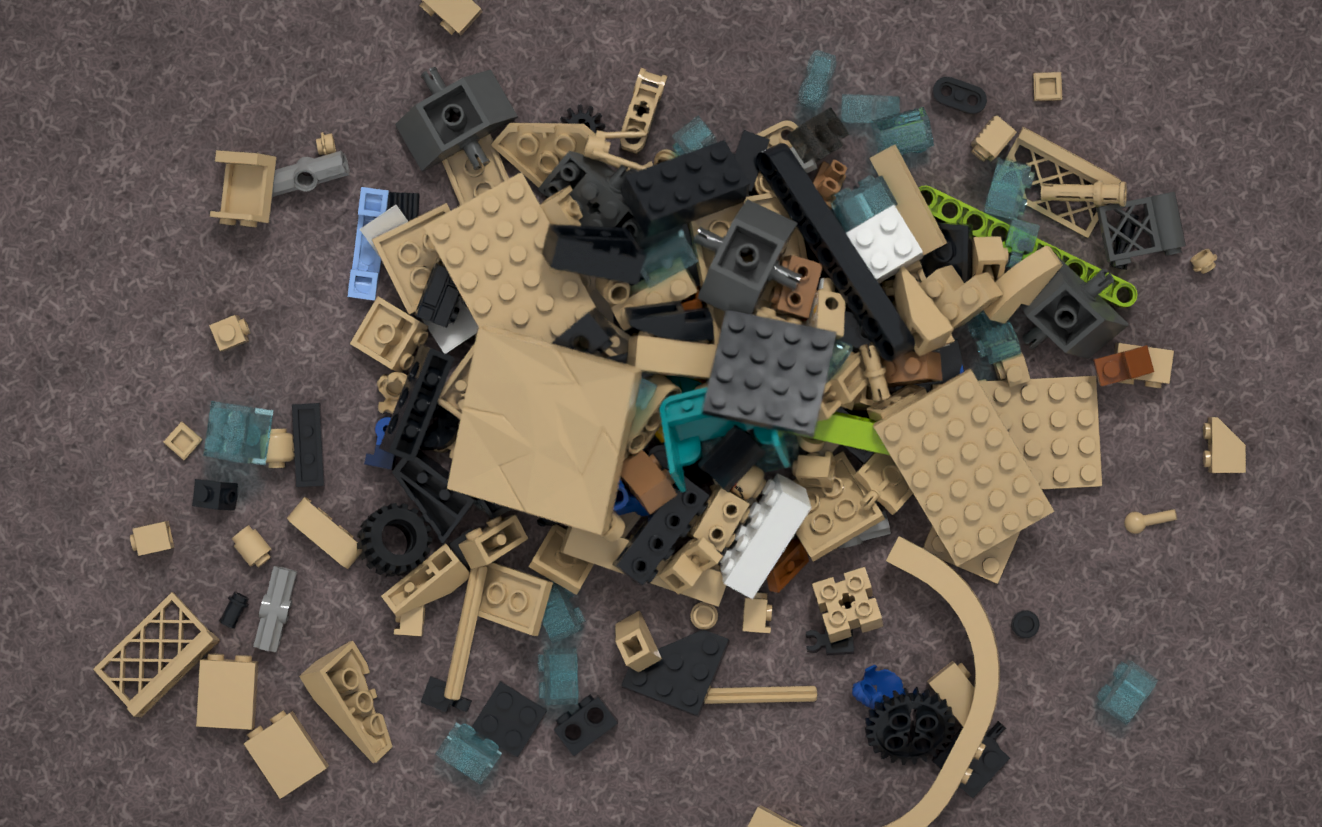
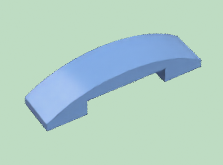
(366, 262)

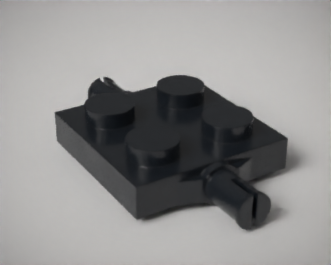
(983, 769)

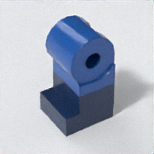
(381, 458)

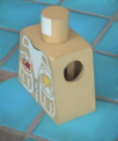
(827, 309)

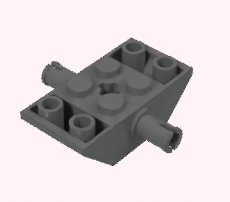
(429, 127)
(595, 190)
(738, 284)
(1073, 314)

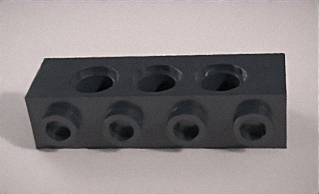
(594, 328)
(417, 402)

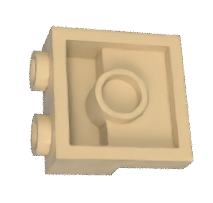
(390, 335)

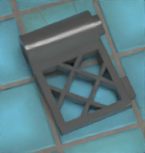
(1163, 227)

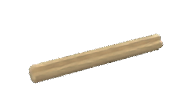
(465, 633)
(762, 694)

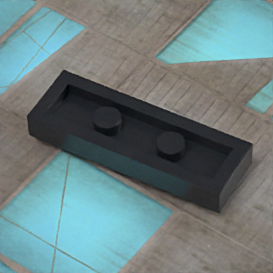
(308, 444)

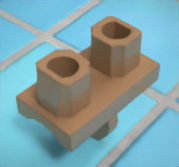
(829, 180)

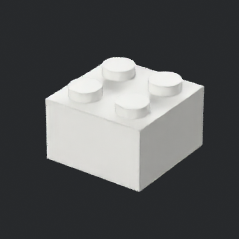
(885, 244)

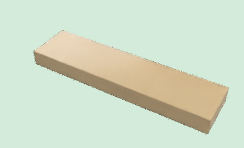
(909, 199)

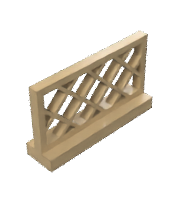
(1068, 161)
(166, 676)

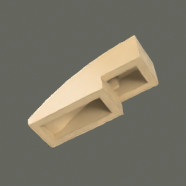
(1023, 283)
(843, 386)

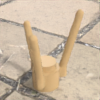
(598, 148)

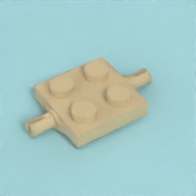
(883, 483)

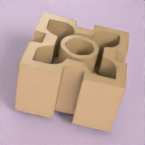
(855, 589)

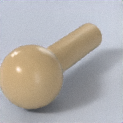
(1136, 522)

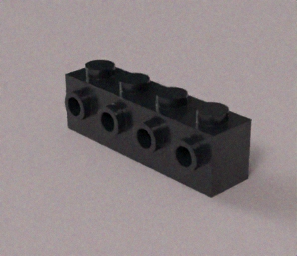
(659, 532)

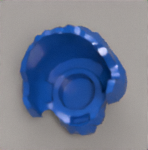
(885, 681)

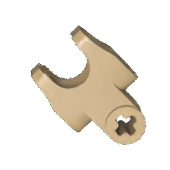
(645, 97)

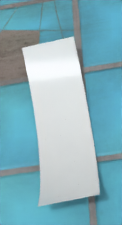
(455, 333)

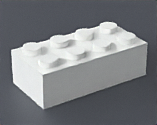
(764, 535)

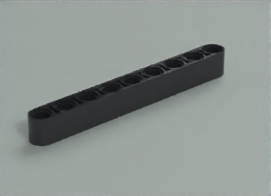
(835, 252)

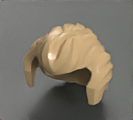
(391, 388)

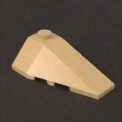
(342, 692)

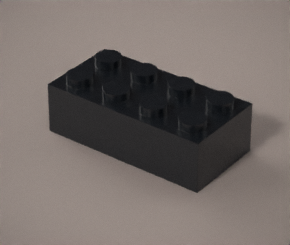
(685, 188)

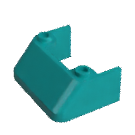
(686, 428)

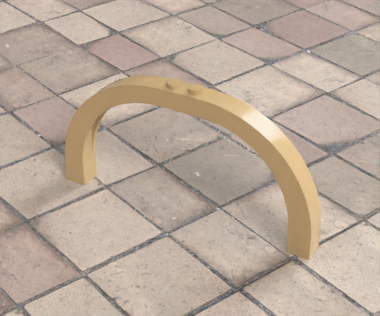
(987, 683)

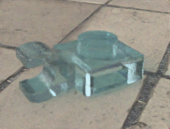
(1021, 238)

